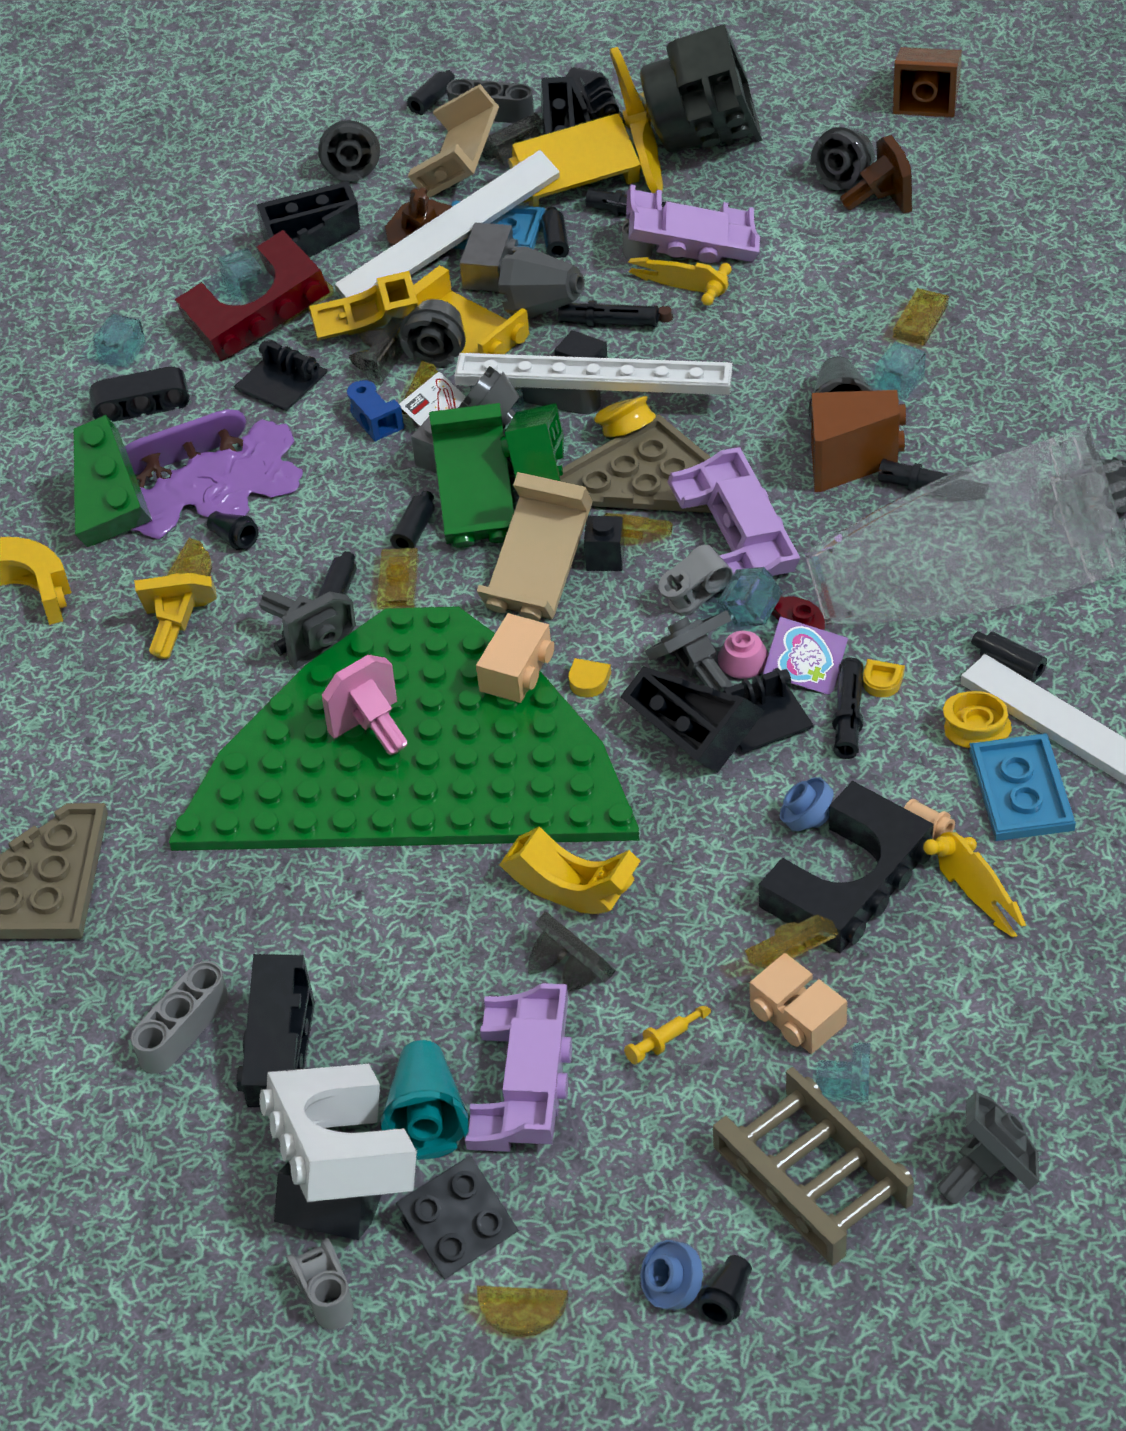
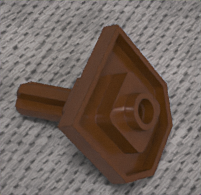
(884, 178)
(413, 215)

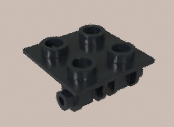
(598, 97)
(281, 376)
(782, 711)
(456, 1217)

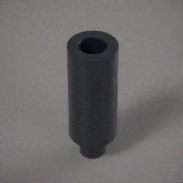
(430, 92)
(555, 233)
(413, 521)
(339, 574)
(1010, 654)

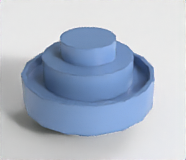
(807, 804)
(671, 1275)

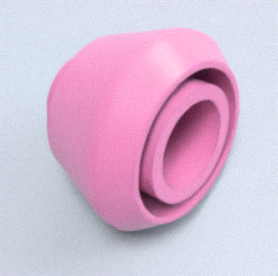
(742, 655)

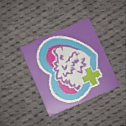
(807, 654)

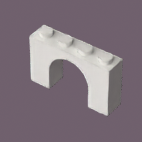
(329, 1161)

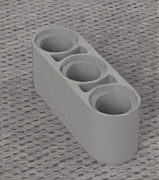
(179, 1017)

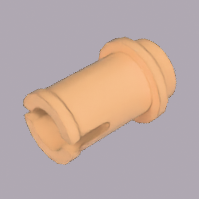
(941, 821)

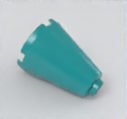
(425, 1101)

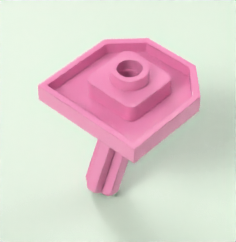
(364, 697)

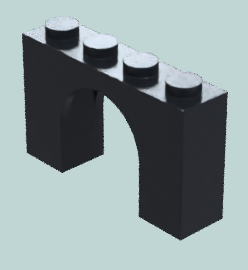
(881, 828)

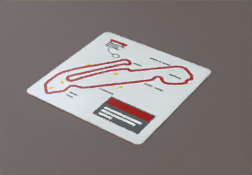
(433, 395)

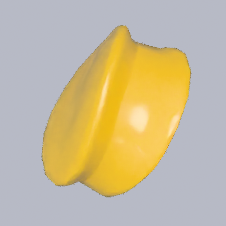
(624, 417)
(975, 718)

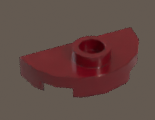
(799, 611)

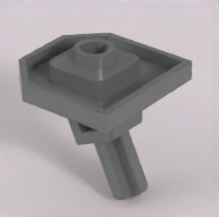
(311, 624)
(694, 649)
(996, 1142)

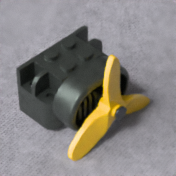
(689, 97)

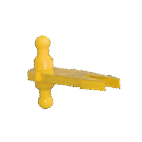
(685, 276)
(974, 877)

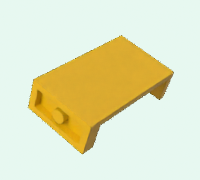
(582, 155)
(483, 329)

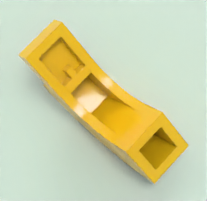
(367, 310)
(38, 567)
(565, 878)

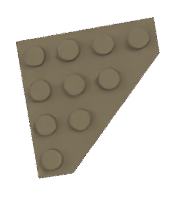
(636, 468)
(51, 875)

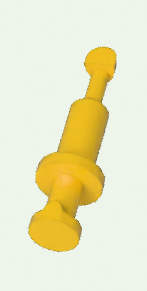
(656, 1039)

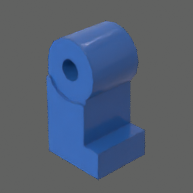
(372, 412)

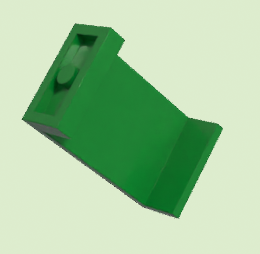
(472, 474)

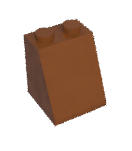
(926, 81)
(854, 434)

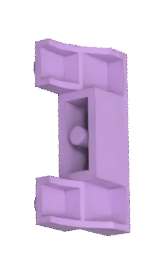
(692, 230)
(740, 511)
(533, 1069)

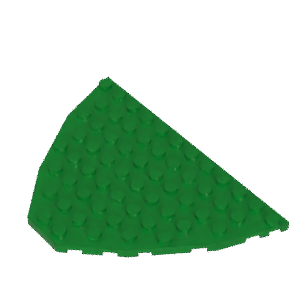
(467, 776)

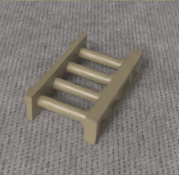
(798, 1202)

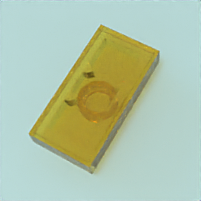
(920, 316)
(398, 578)
(792, 940)

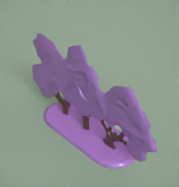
(211, 479)

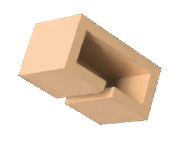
(514, 658)
(802, 1014)

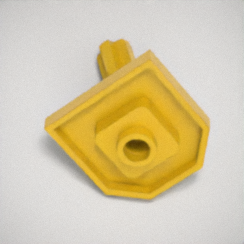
(173, 601)

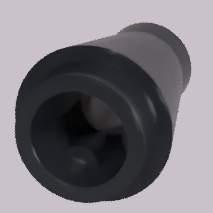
(234, 529)
(724, 1293)

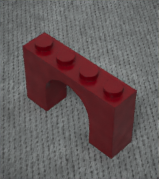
(232, 328)

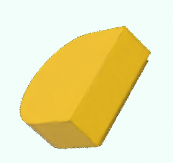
(588, 677)
(882, 678)

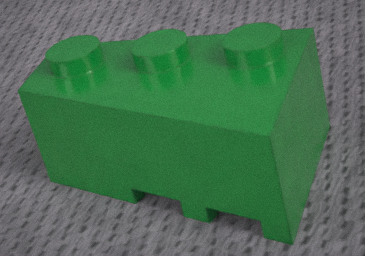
(535, 442)
(104, 484)

